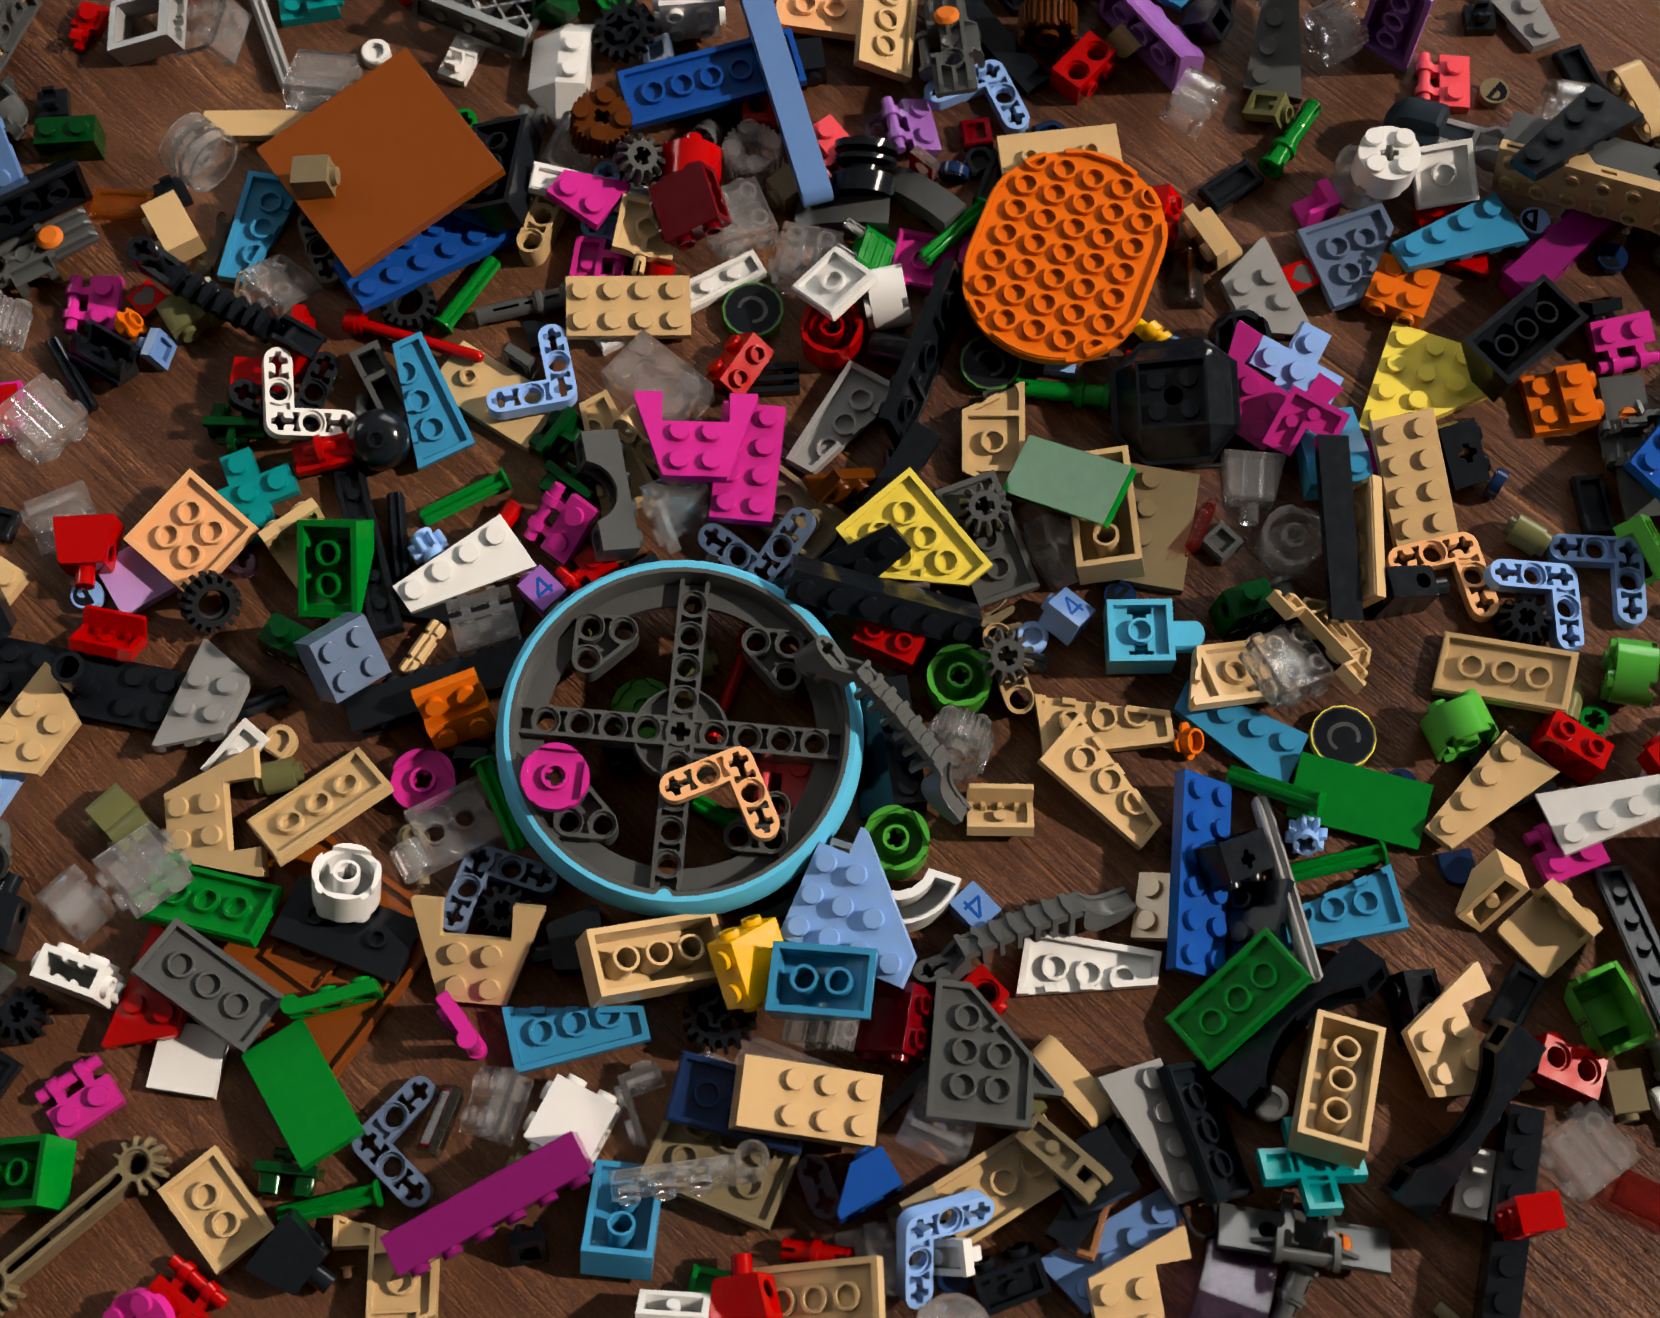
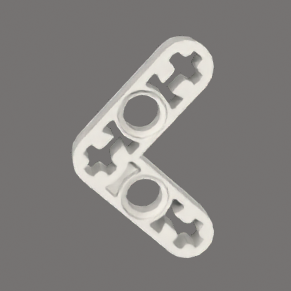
(285, 408)

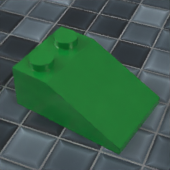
(333, 565)
(36, 1173)

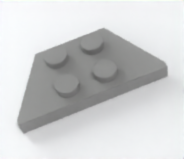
(1262, 287)
(205, 701)

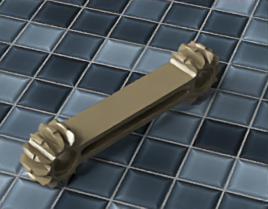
(82, 1215)

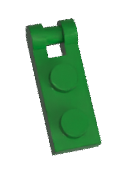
(332, 999)

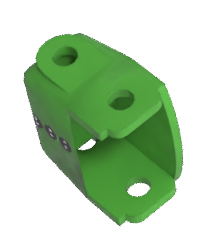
(1608, 1011)

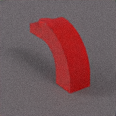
(250, 368)

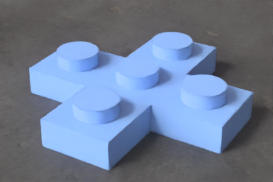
(1298, 362)

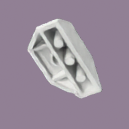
(561, 68)

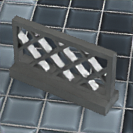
(480, 27)

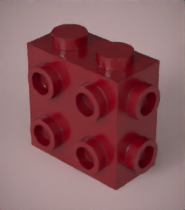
(689, 205)
(896, 1024)

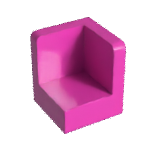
(1319, 206)

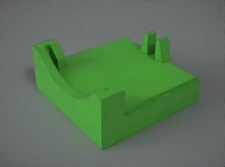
(1647, 539)

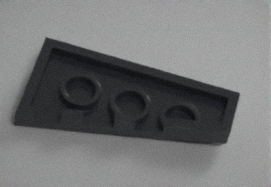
(1575, 130)
(867, 554)
(1254, 908)

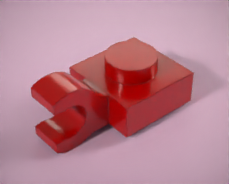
(88, 22)

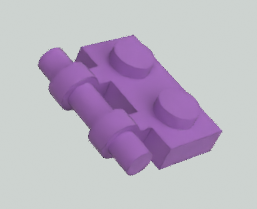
(916, 122)

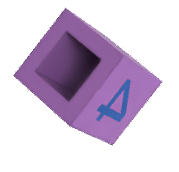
(540, 589)

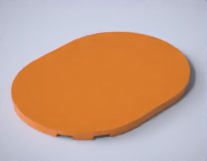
(1064, 257)

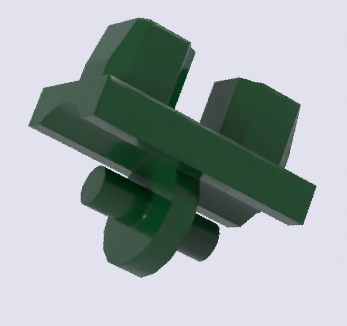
(231, 429)
(559, 438)
(571, 481)
(272, 1173)

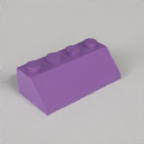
(1396, 29)
(1162, 42)

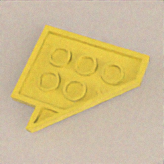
(1419, 374)
(940, 545)

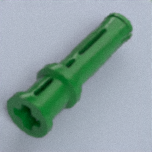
(1284, 147)
(1078, 393)

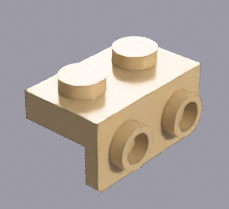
(1212, 236)
(1000, 809)
(1152, 911)

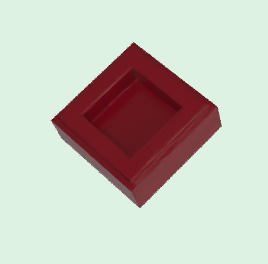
(976, 133)

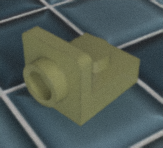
(1269, 108)

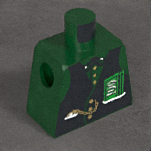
(1246, 608)
(277, 640)

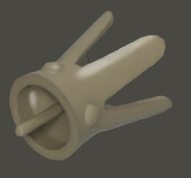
(998, 617)

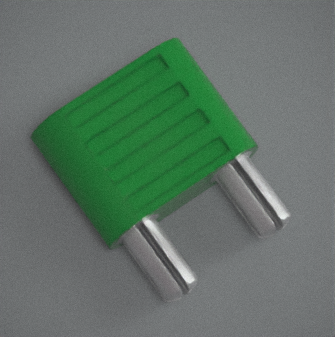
(870, 246)

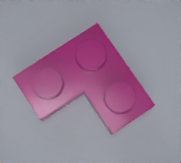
(1302, 412)

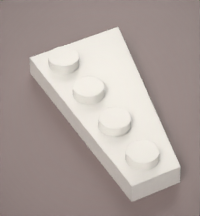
(476, 561)
(1599, 811)
(1084, 965)

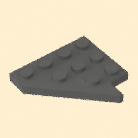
(979, 1064)

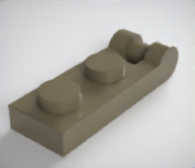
(1063, 1158)

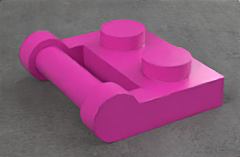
(457, 1021)

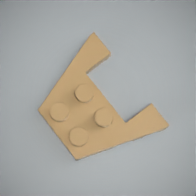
(1341, 641)
(201, 817)
(471, 965)
(1444, 1039)
(1131, 1284)
(386, 1292)

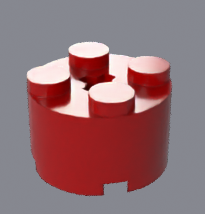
(690, 149)
(829, 342)

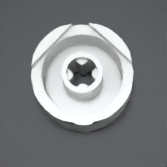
(1386, 161)
(887, 300)
(346, 883)

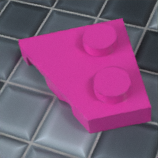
(587, 196)

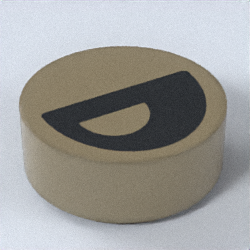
(1493, 93)

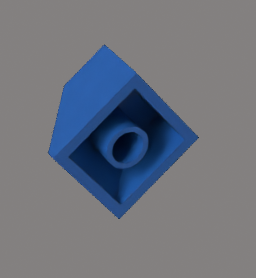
(868, 1184)

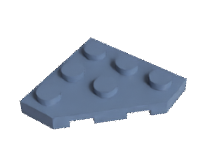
(1346, 252)

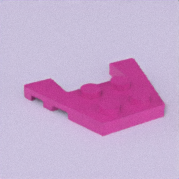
(1258, 395)
(695, 448)

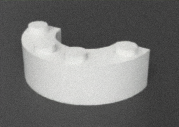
(925, 900)

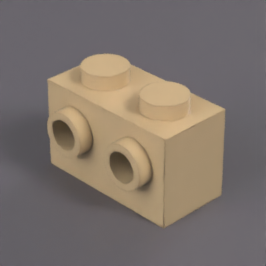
(172, 226)

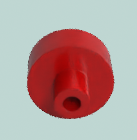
(657, 269)

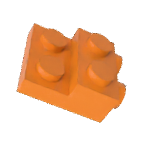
(1400, 294)
(1561, 401)
(455, 710)

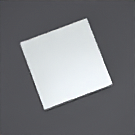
(1446, 175)
(834, 283)
(189, 1063)

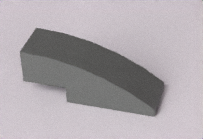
(926, 199)
(861, 208)
(379, 378)

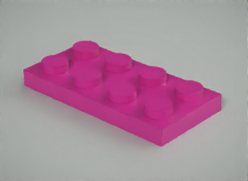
(753, 482)

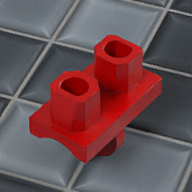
(322, 454)

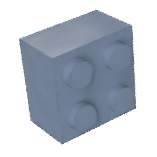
(342, 657)

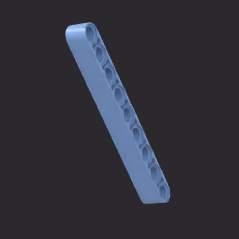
(787, 102)

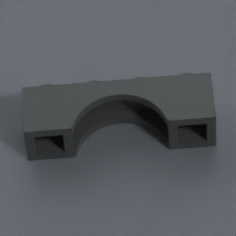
(601, 457)

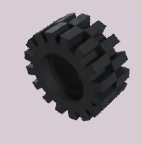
(416, 320)
(221, 614)

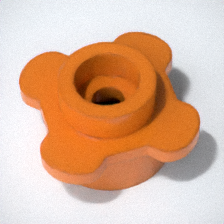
(129, 323)
(1188, 741)

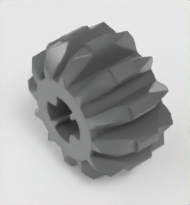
(630, 167)
(992, 502)
(1010, 646)

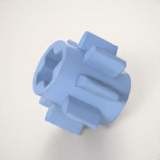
(427, 545)
(1306, 835)

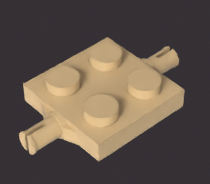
(638, 234)

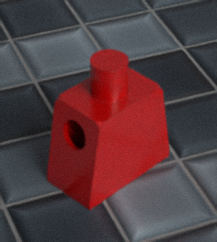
(87, 546)
(745, 1292)

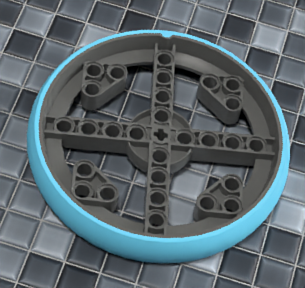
(609, 606)

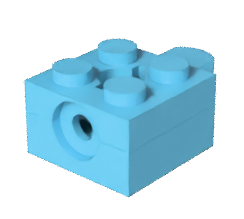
(1151, 627)

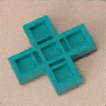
(254, 491)
(1313, 1177)

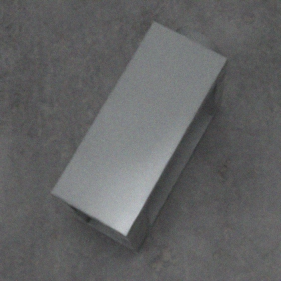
(165, 41)

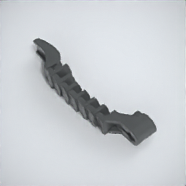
(825, 661)
(1095, 912)

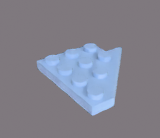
(852, 905)

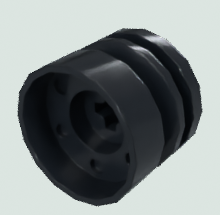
(865, 166)

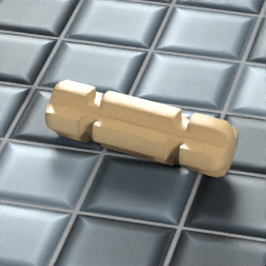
(422, 647)

